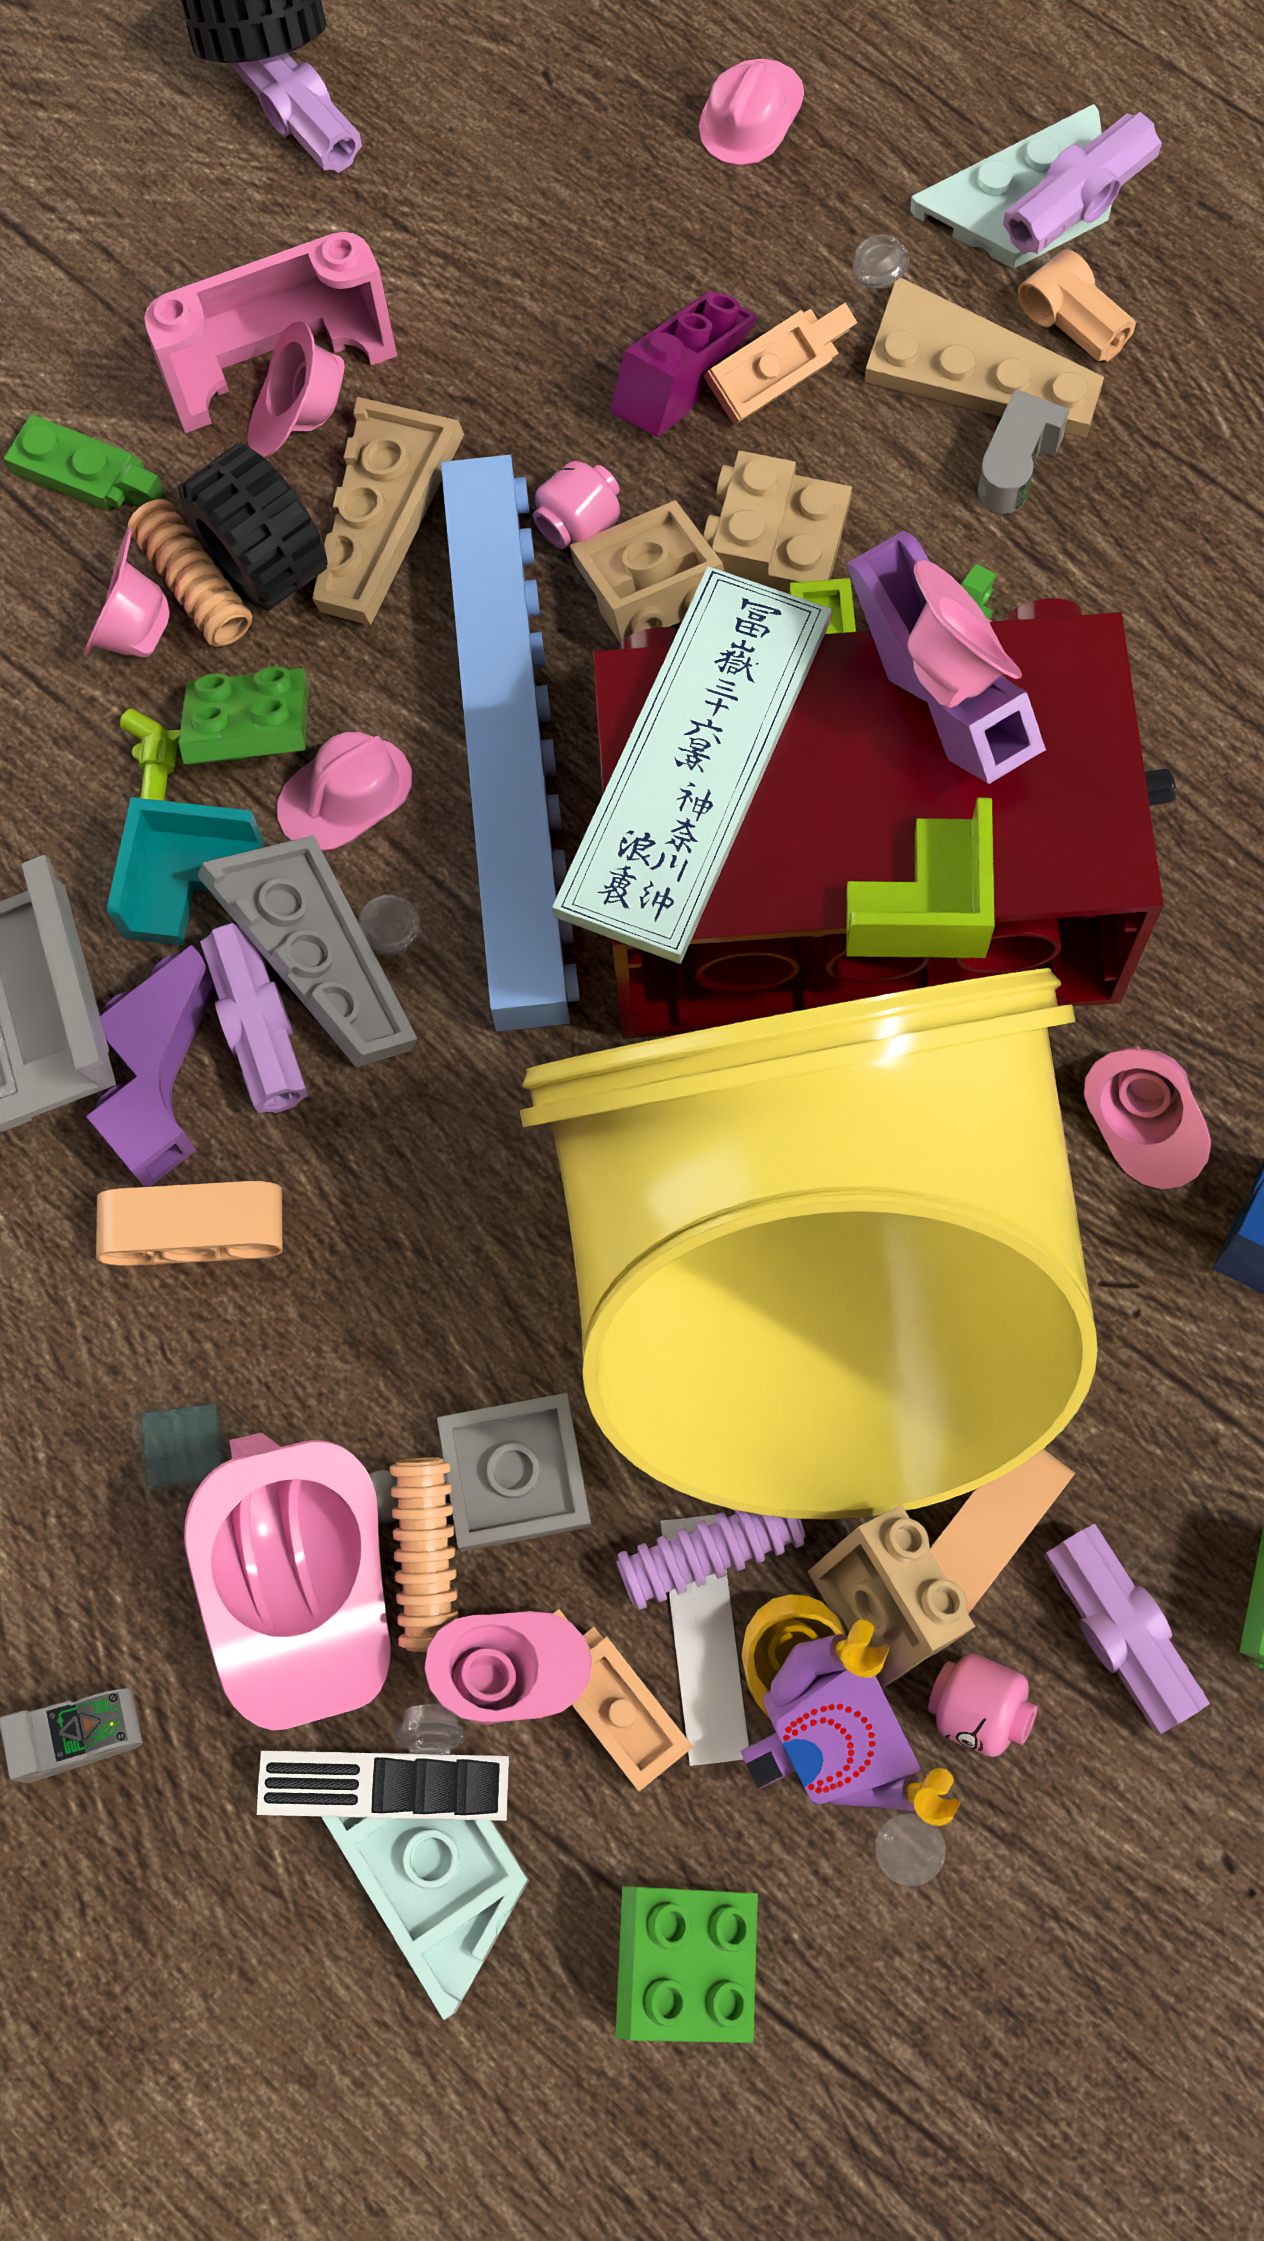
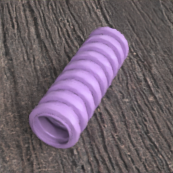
(704, 1553)

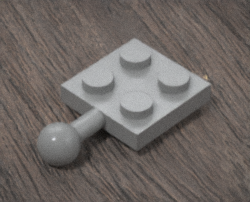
(509, 1473)

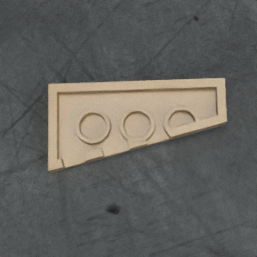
(970, 362)
(381, 504)

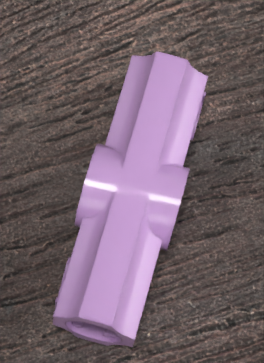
(301, 106)
(1082, 183)
(254, 1020)
(1126, 1629)

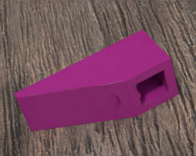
(666, 368)

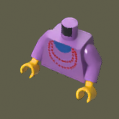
(843, 1733)

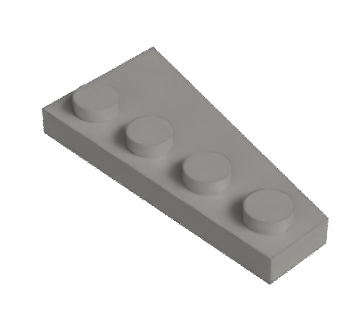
(312, 939)

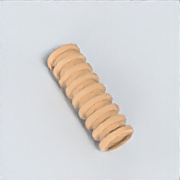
(189, 572)
(423, 1550)

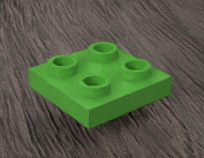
(244, 715)
(686, 1965)

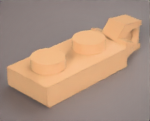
(777, 361)
(627, 1715)

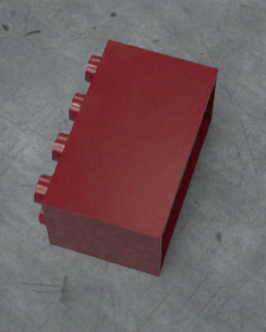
(843, 806)

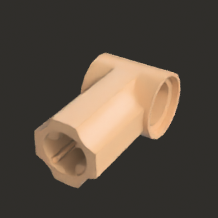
(1067, 296)

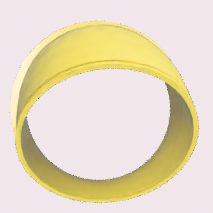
(829, 1248)

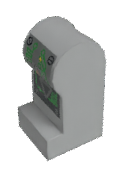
(1024, 430)
(69, 1735)

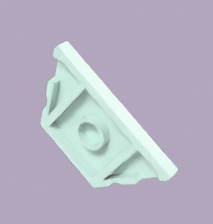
(981, 194)
(438, 1890)

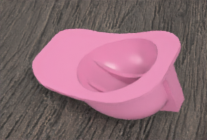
(290, 1580)

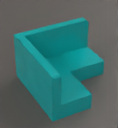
(162, 861)

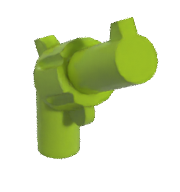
(154, 753)

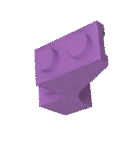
(981, 733)
(151, 1037)

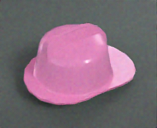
(750, 111)
(297, 392)
(133, 611)
(953, 641)
(344, 790)
(1148, 1116)
(507, 1666)

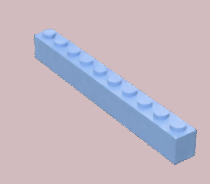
(505, 744)

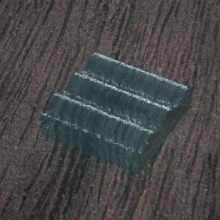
(181, 1445)

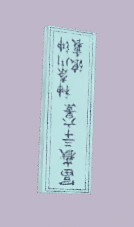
(692, 765)

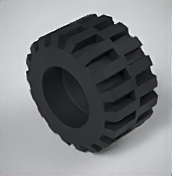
(251, 28)
(253, 526)

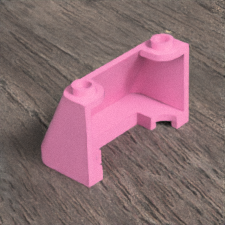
(242, 312)

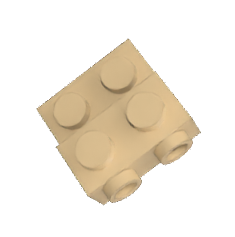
(776, 523)
(645, 569)
(895, 1583)

